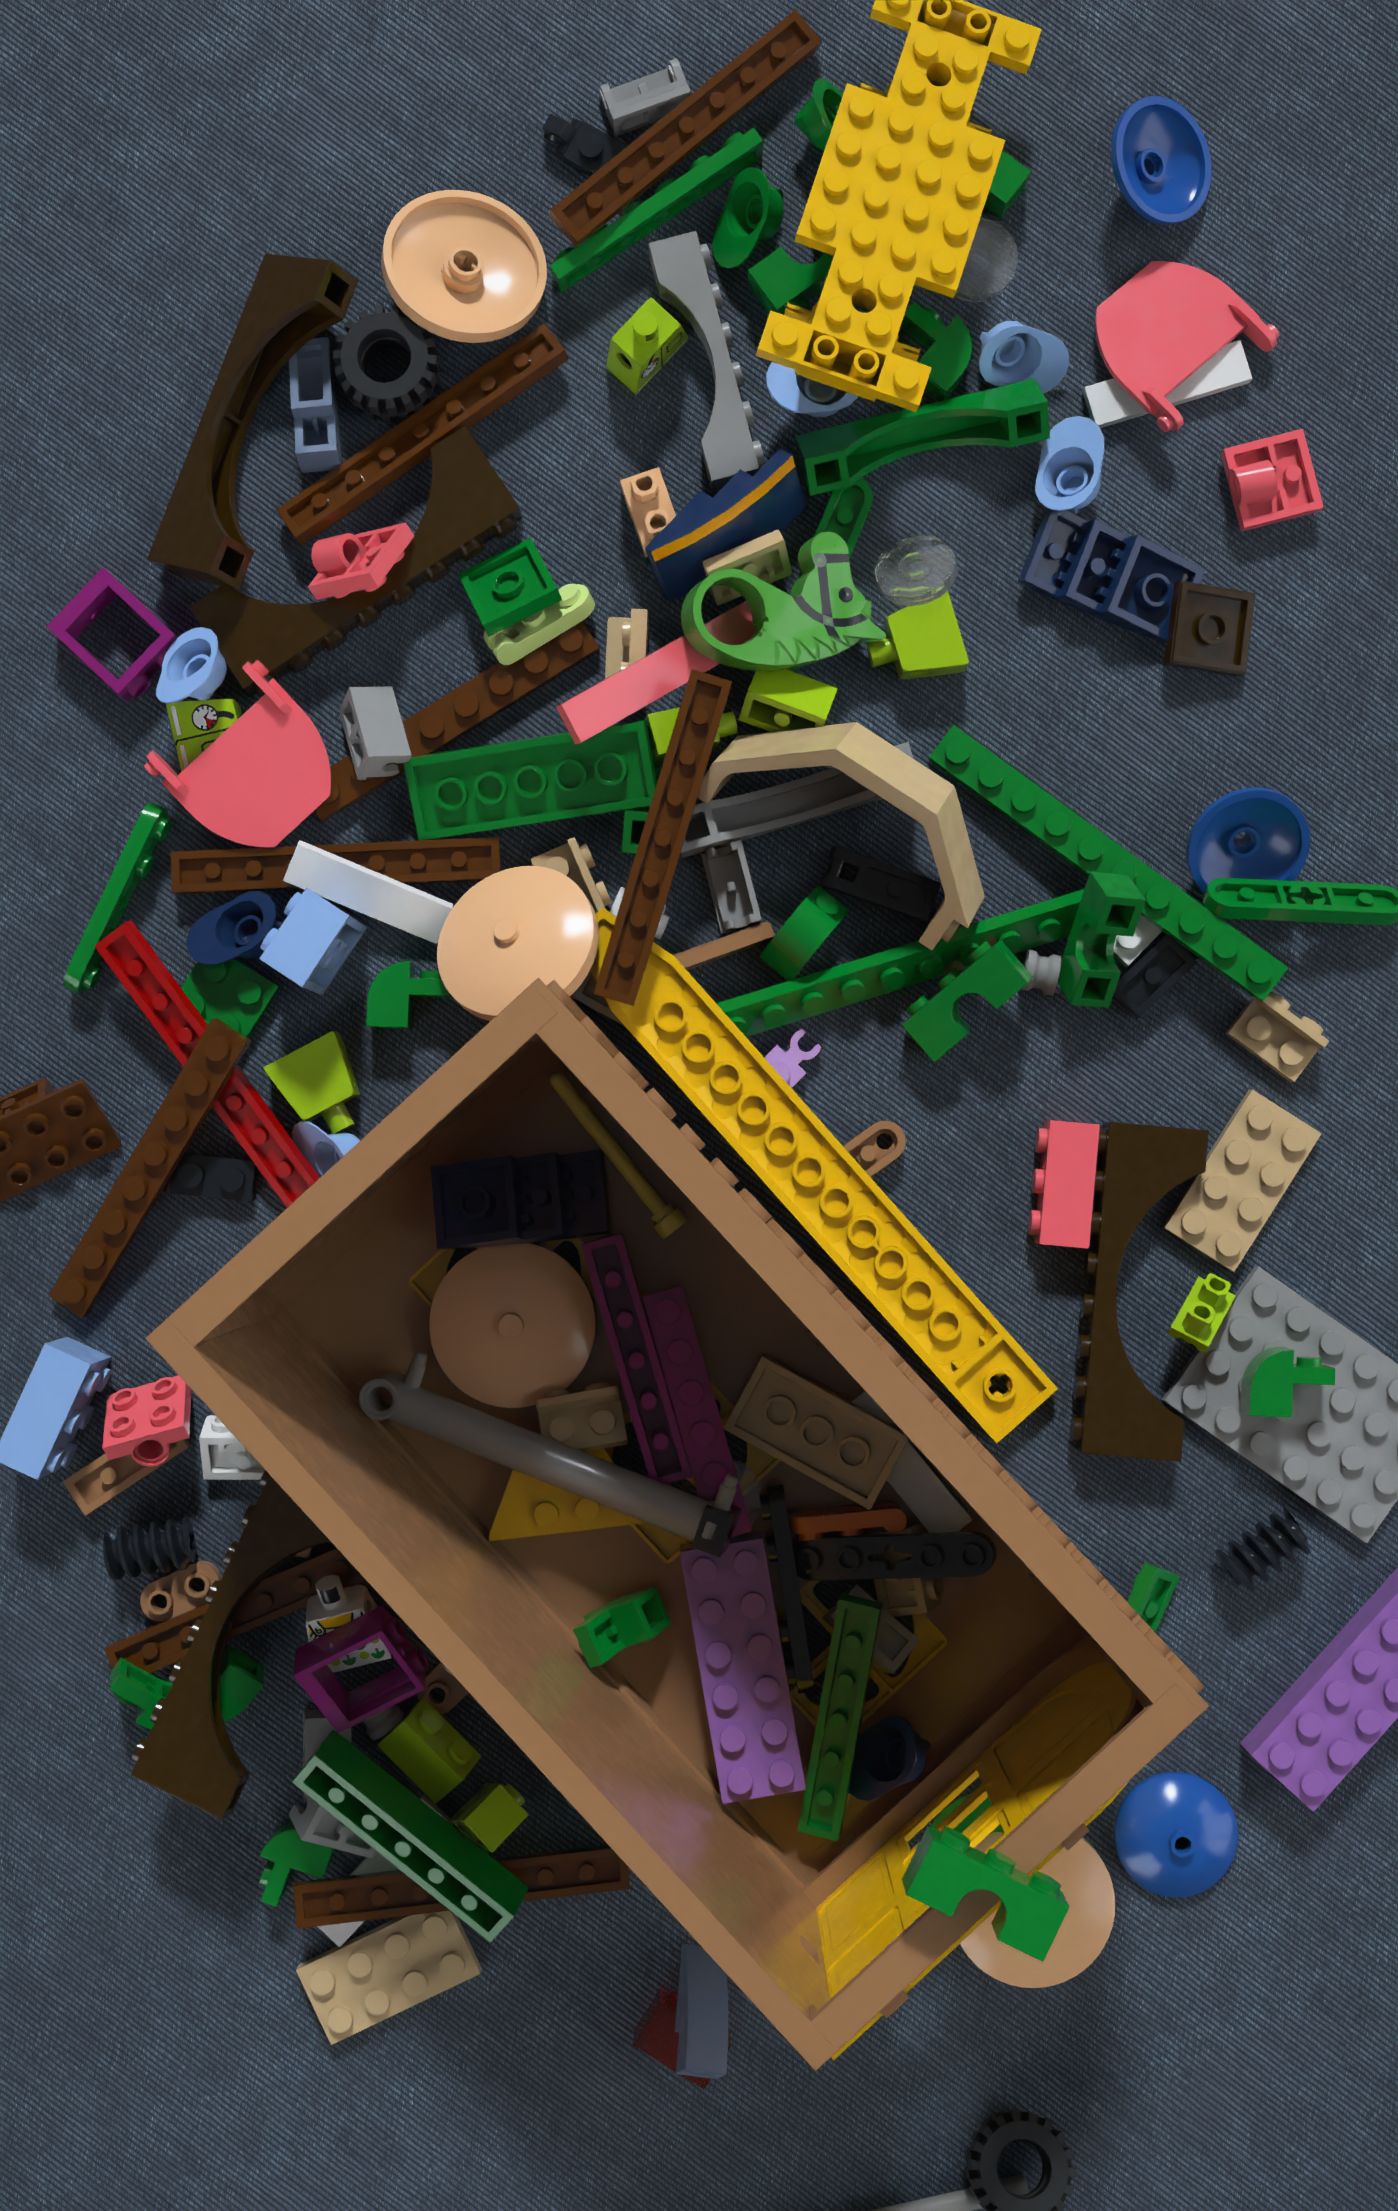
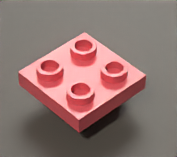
(1271, 480)
(357, 561)
(147, 1420)

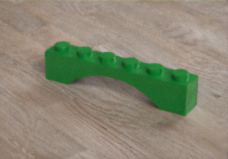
(991, 417)

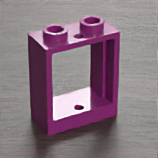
(86, 608)
(349, 1708)

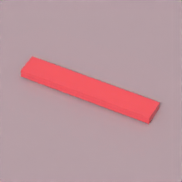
(649, 677)

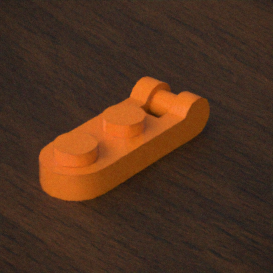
(847, 1519)

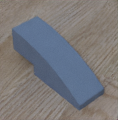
(315, 407)
(701, 2015)

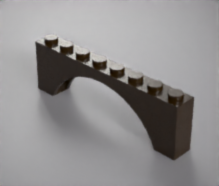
(284, 311)
(462, 513)
(1114, 1406)
(189, 1744)

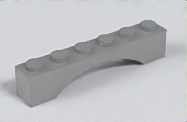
(683, 283)
(774, 808)

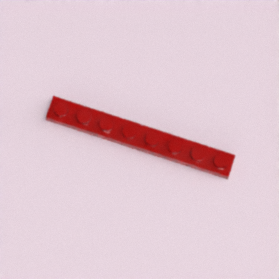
(181, 1030)

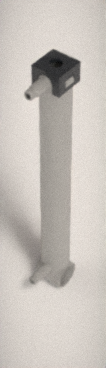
(676, 1511)

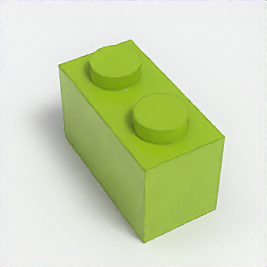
(786, 701)
(429, 1751)
(491, 1815)

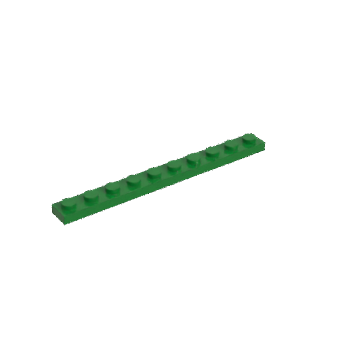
(1093, 851)
(898, 967)

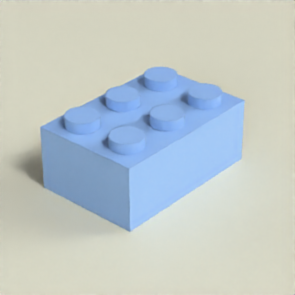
(311, 941)
(53, 1407)

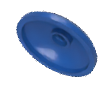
(1161, 160)
(1273, 841)
(1160, 1813)

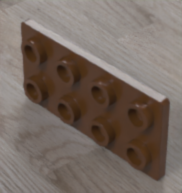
(49, 1134)

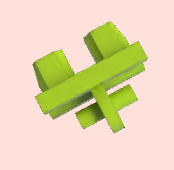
(1203, 1312)

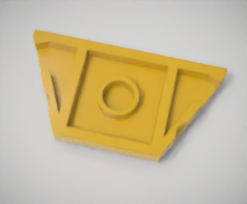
(543, 1509)

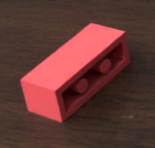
(1064, 1183)

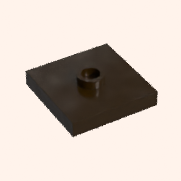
(1209, 628)

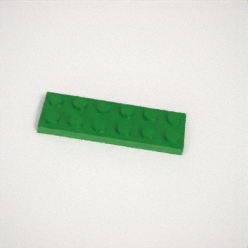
(531, 781)

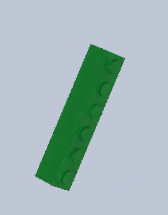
(411, 1836)

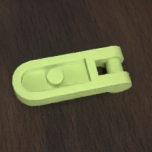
(536, 630)

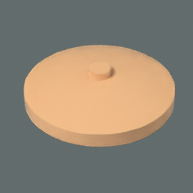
(463, 266)
(511, 933)
(512, 1324)
(1080, 1936)

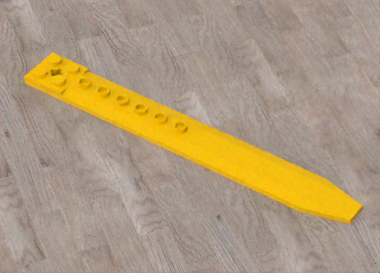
(828, 1191)

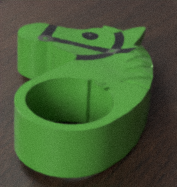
(795, 629)

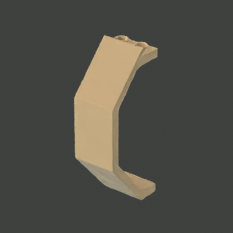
(888, 775)

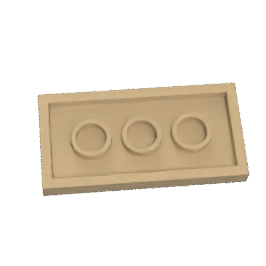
(1241, 1180)
(816, 1432)
(387, 1971)

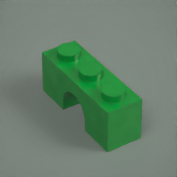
(782, 280)
(1107, 909)
(993, 974)
(949, 1868)

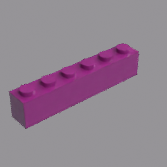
(636, 1359)
(692, 1396)

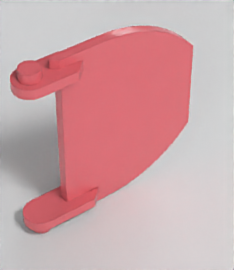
(1167, 328)
(258, 773)

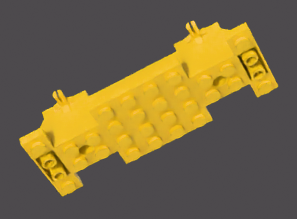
(898, 199)

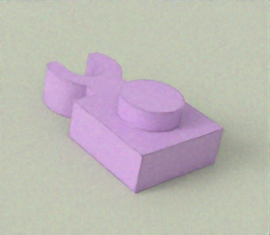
(787, 1062)

